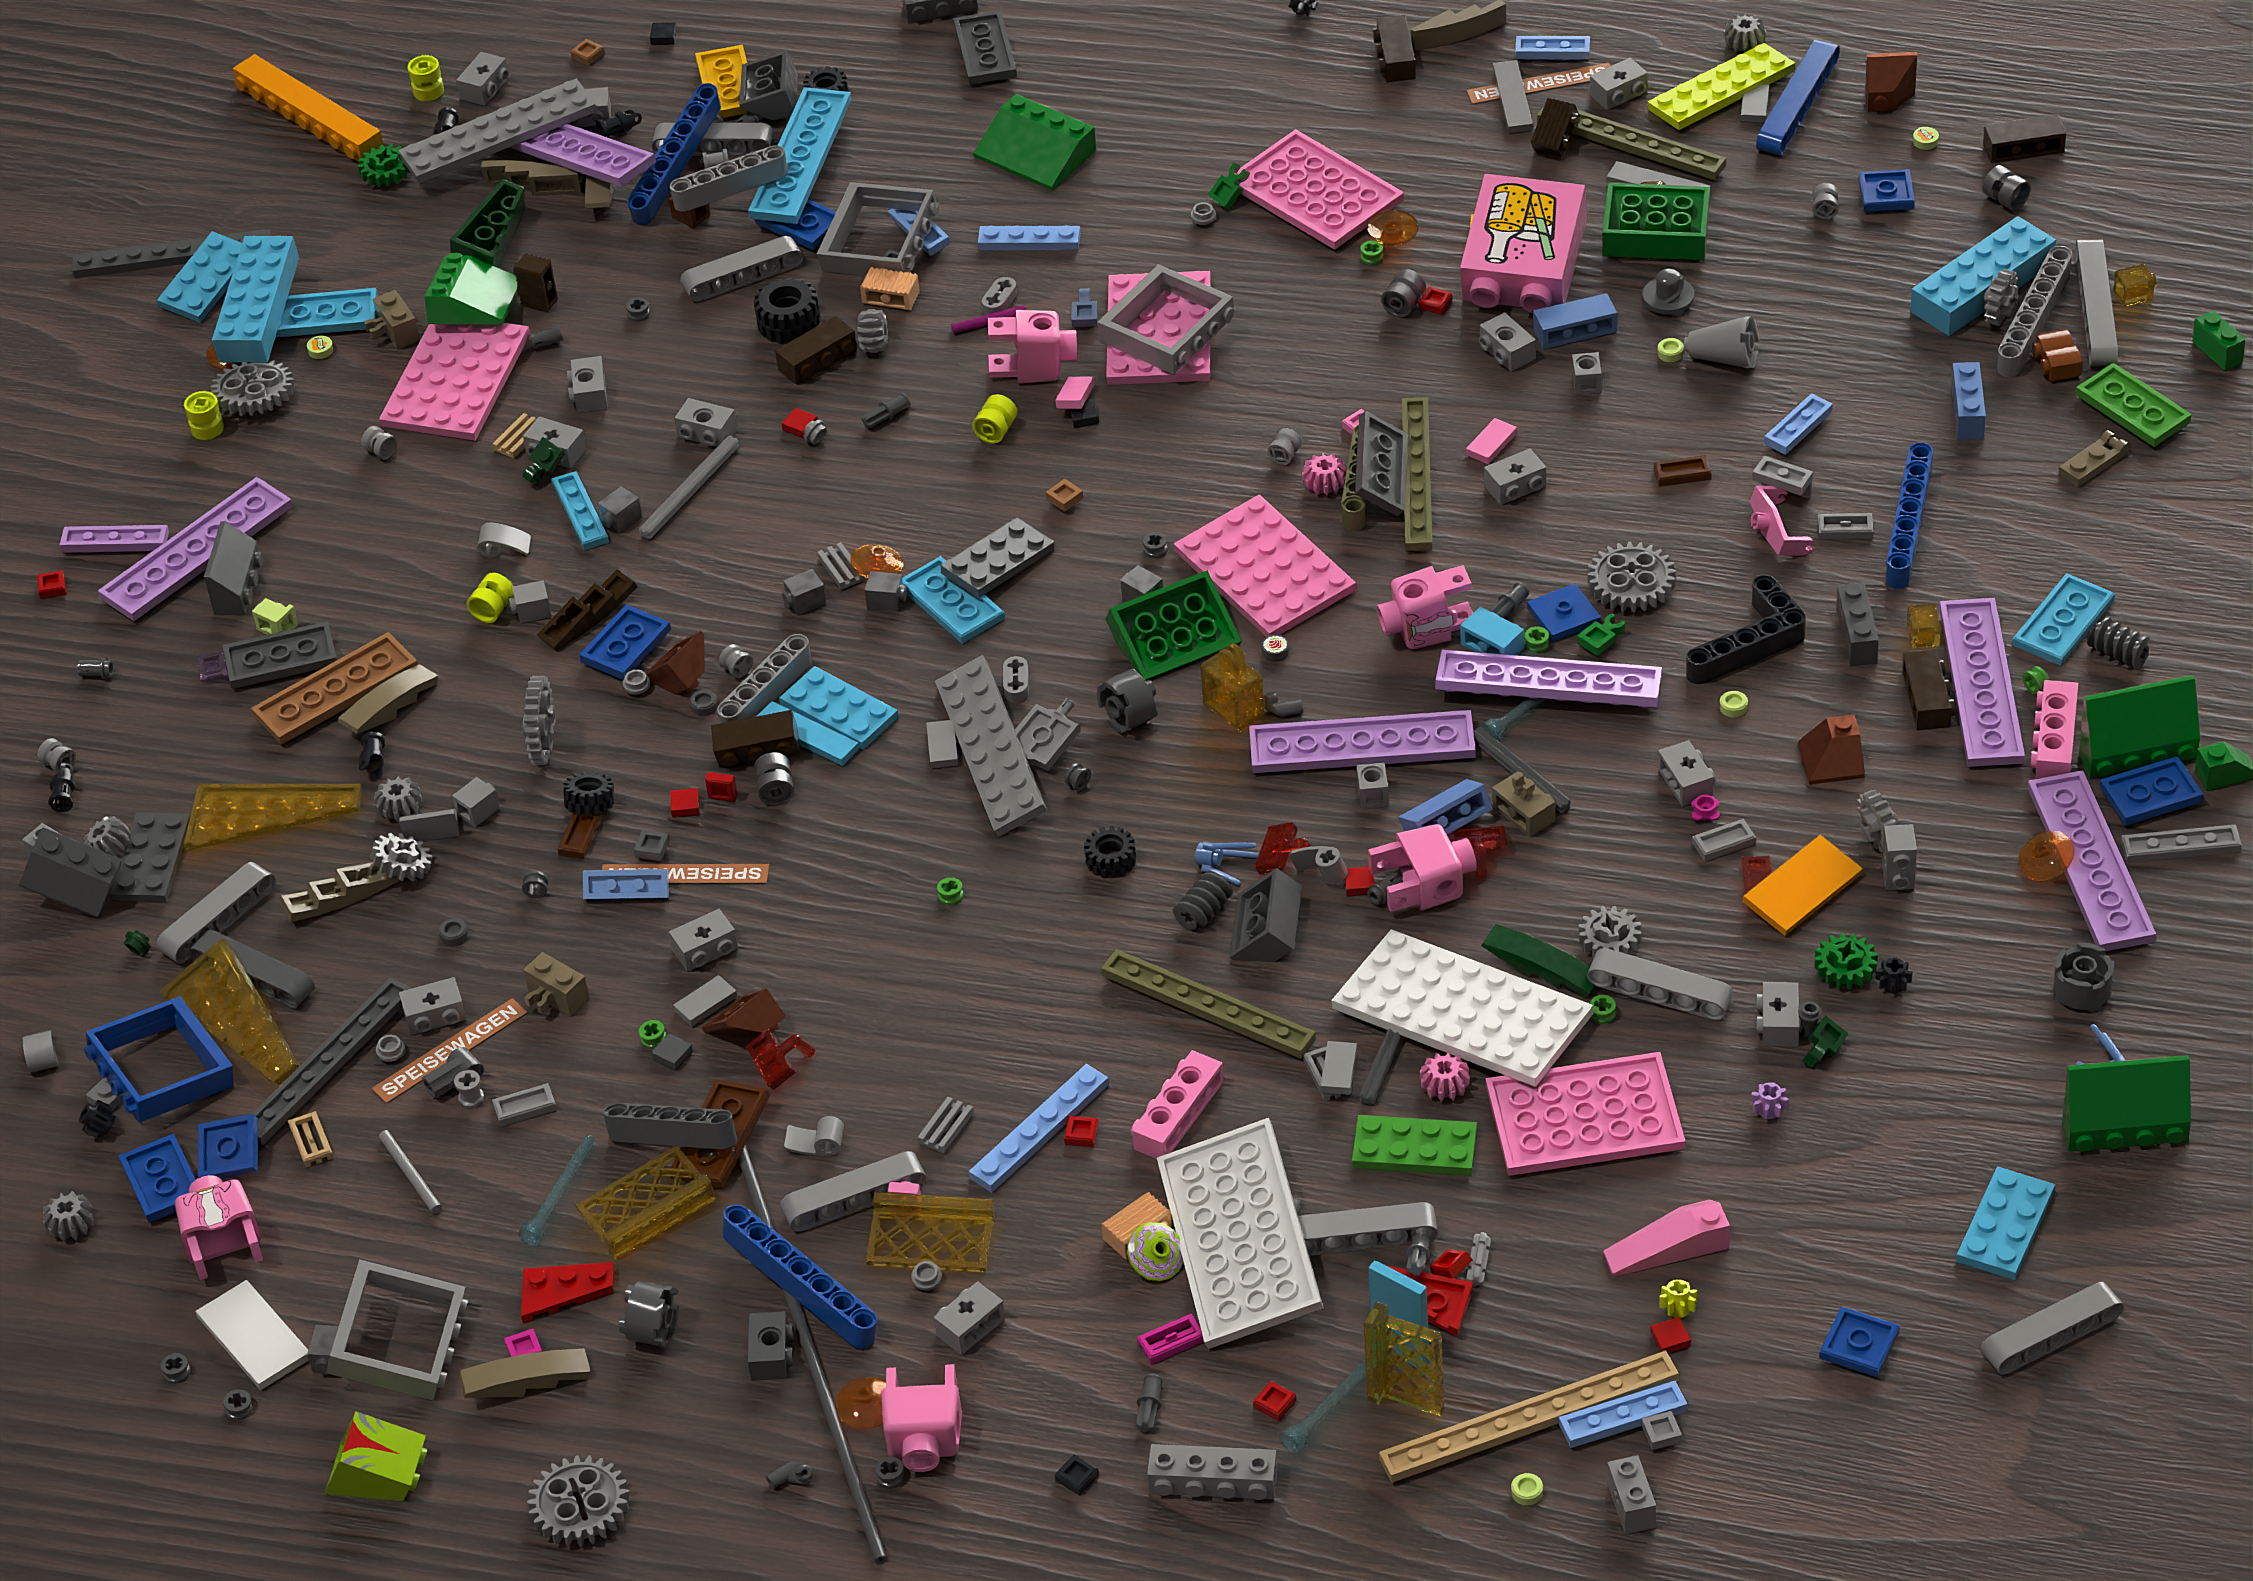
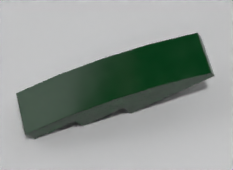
(1538, 957)

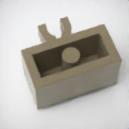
(394, 320)
(1524, 803)
(554, 985)

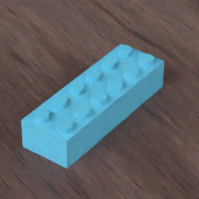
(1958, 289)
(255, 299)

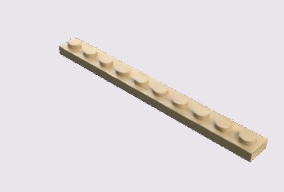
(1524, 1417)

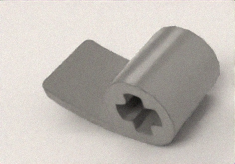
(495, 535)
(1325, 858)
(39, 1051)
(819, 1142)

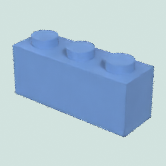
(1575, 321)
(1968, 401)
(1450, 808)

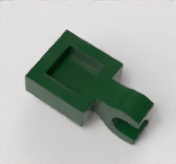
(545, 458)
(1826, 1039)

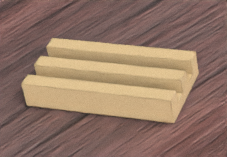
(513, 435)
(315, 1155)

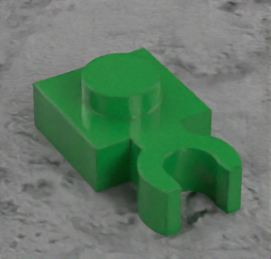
(1227, 188)
(1600, 637)

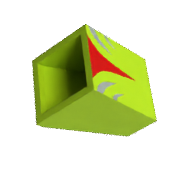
(376, 1460)

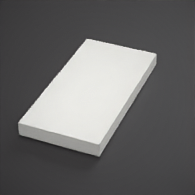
(253, 1334)

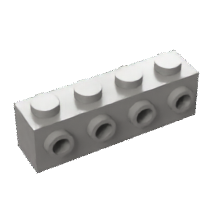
(1212, 1471)

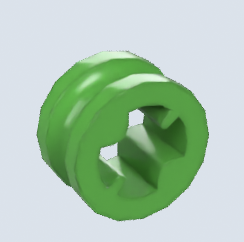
(1371, 252)
(1537, 633)
(2034, 679)
(954, 886)
(1603, 1017)
(651, 1027)

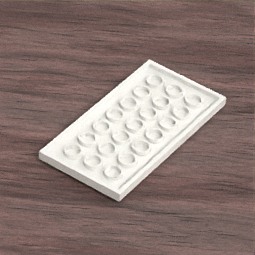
(1463, 1007)
(1239, 1233)

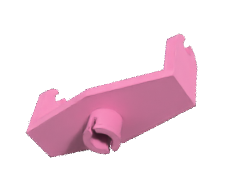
(1767, 519)

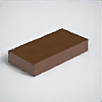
(1682, 470)
(579, 835)

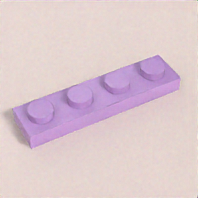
(113, 538)

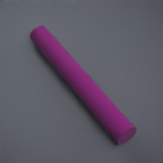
(983, 320)

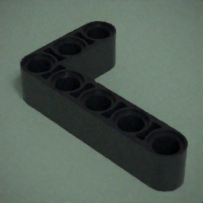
(1779, 629)

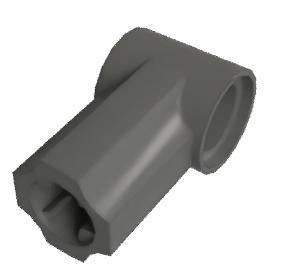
(442, 1078)

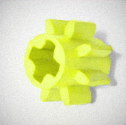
(1678, 1298)

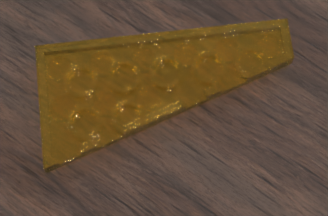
(246, 810)
(233, 1011)

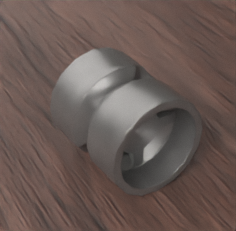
(2006, 187)
(1403, 293)
(773, 779)

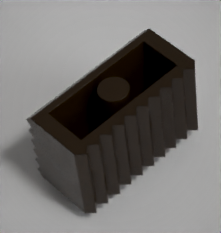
(1555, 127)
(535, 282)

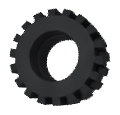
(786, 309)

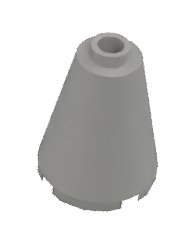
(1725, 343)

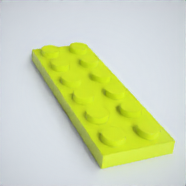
(1721, 86)

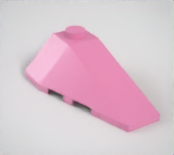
(1672, 1238)

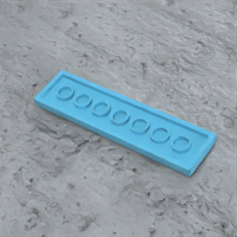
(806, 148)

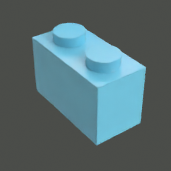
(1491, 634)

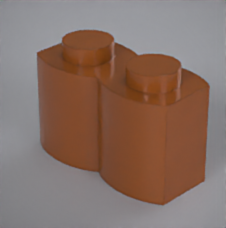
(2057, 355)

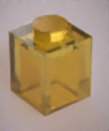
(2134, 284)
(1923, 625)

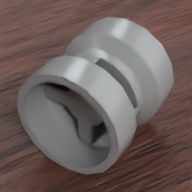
(1825, 201)
(379, 442)
(1281, 450)
(57, 756)

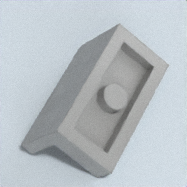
(1784, 476)
(430, 825)

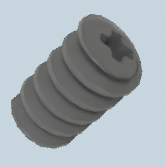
(2118, 643)
(1202, 901)

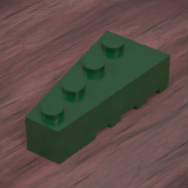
(491, 225)

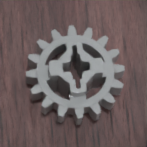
(2001, 297)
(1874, 816)
(401, 857)
(1610, 931)

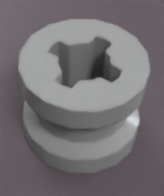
(736, 661)

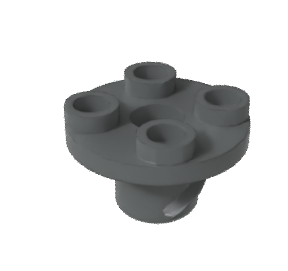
(1668, 293)

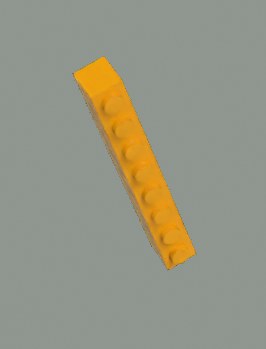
(306, 107)

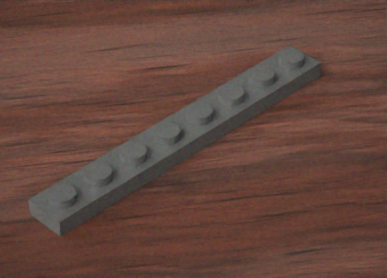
(144, 256)
(328, 1059)

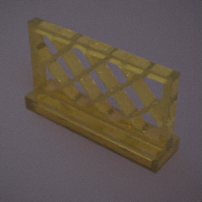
(935, 1209)
(657, 1214)
(1381, 1357)

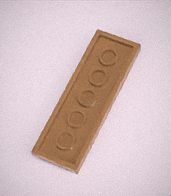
(332, 688)

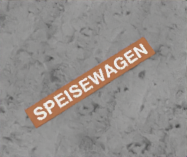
(1540, 82)
(704, 872)
(438, 1056)

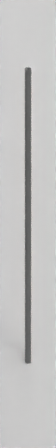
(819, 1380)

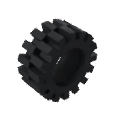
(826, 79)
(588, 793)
(1112, 863)

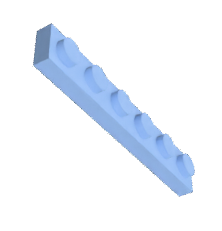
(1038, 1128)

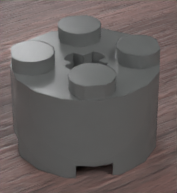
(1127, 700)
(2083, 977)
(649, 1313)

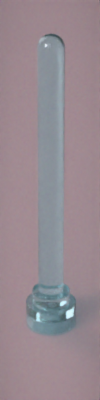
(1497, 726)
(533, 1230)
(1296, 1436)

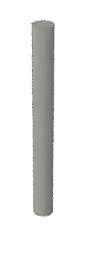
(410, 1172)

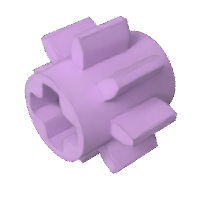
(1769, 1100)

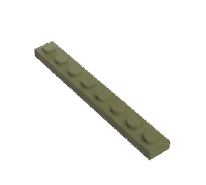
(1648, 145)
(1418, 484)
(1208, 1003)

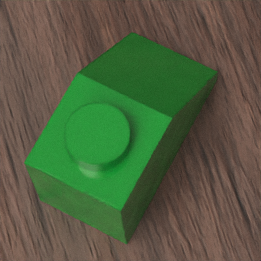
(2222, 765)

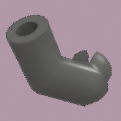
(1280, 708)
(790, 1472)

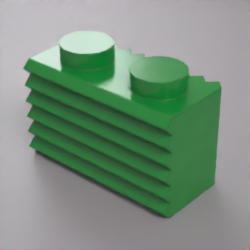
(2219, 340)

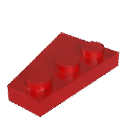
(558, 1286)
(1445, 1299)

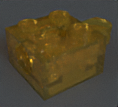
(1232, 687)

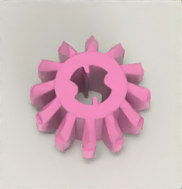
(1324, 474)
(1444, 1076)

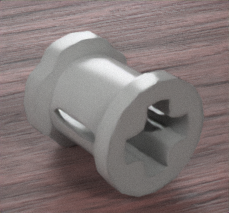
(714, 158)
(468, 1085)

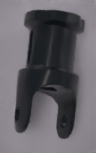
(447, 120)
(618, 123)
(372, 756)
(62, 786)

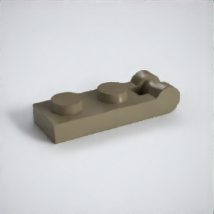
(2094, 459)

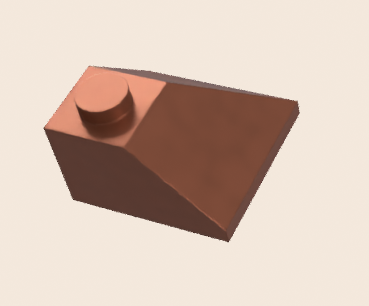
(1889, 80)
(680, 665)
(1833, 751)
(748, 1016)

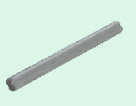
(688, 487)

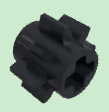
(1303, 7)
(1894, 975)
(96, 1118)

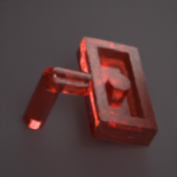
(1481, 840)
(1277, 847)
(772, 1059)

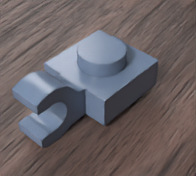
(1085, 311)

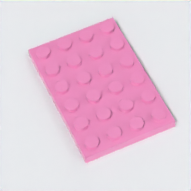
(1317, 189)
(1163, 321)
(454, 378)
(1265, 566)
(1586, 1114)

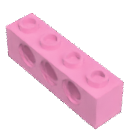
(2056, 728)
(1177, 1105)

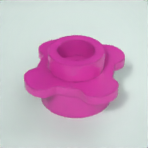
(1705, 808)

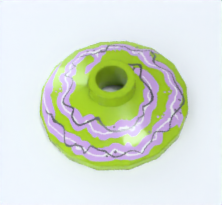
(1146, 1259)

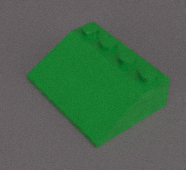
(1036, 142)
(1656, 221)
(469, 292)
(1172, 626)
(2139, 726)
(2127, 1103)

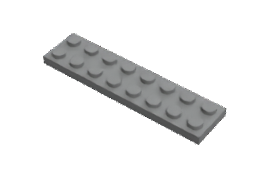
(497, 130)
(990, 746)

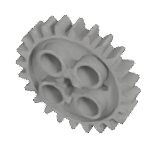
(253, 387)
(1631, 577)
(539, 720)
(556, 1509)

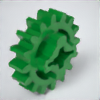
(382, 166)
(1845, 960)

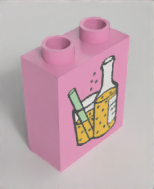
(1523, 242)

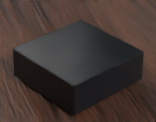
(663, 33)
(1086, 415)
(1076, 1474)

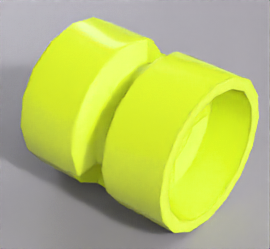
(425, 78)
(203, 415)
(994, 419)
(490, 598)

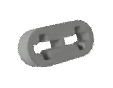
(994, 295)
(1011, 679)

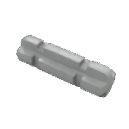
(1479, 1255)

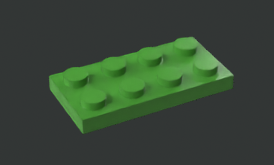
(2133, 404)
(1414, 1145)

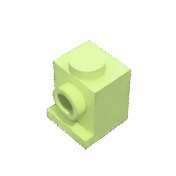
(274, 617)

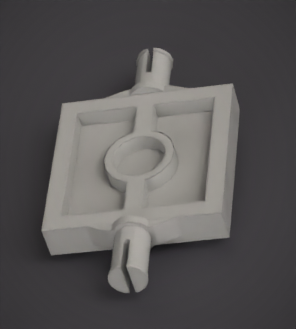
(1047, 734)

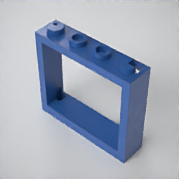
(146, 1023)

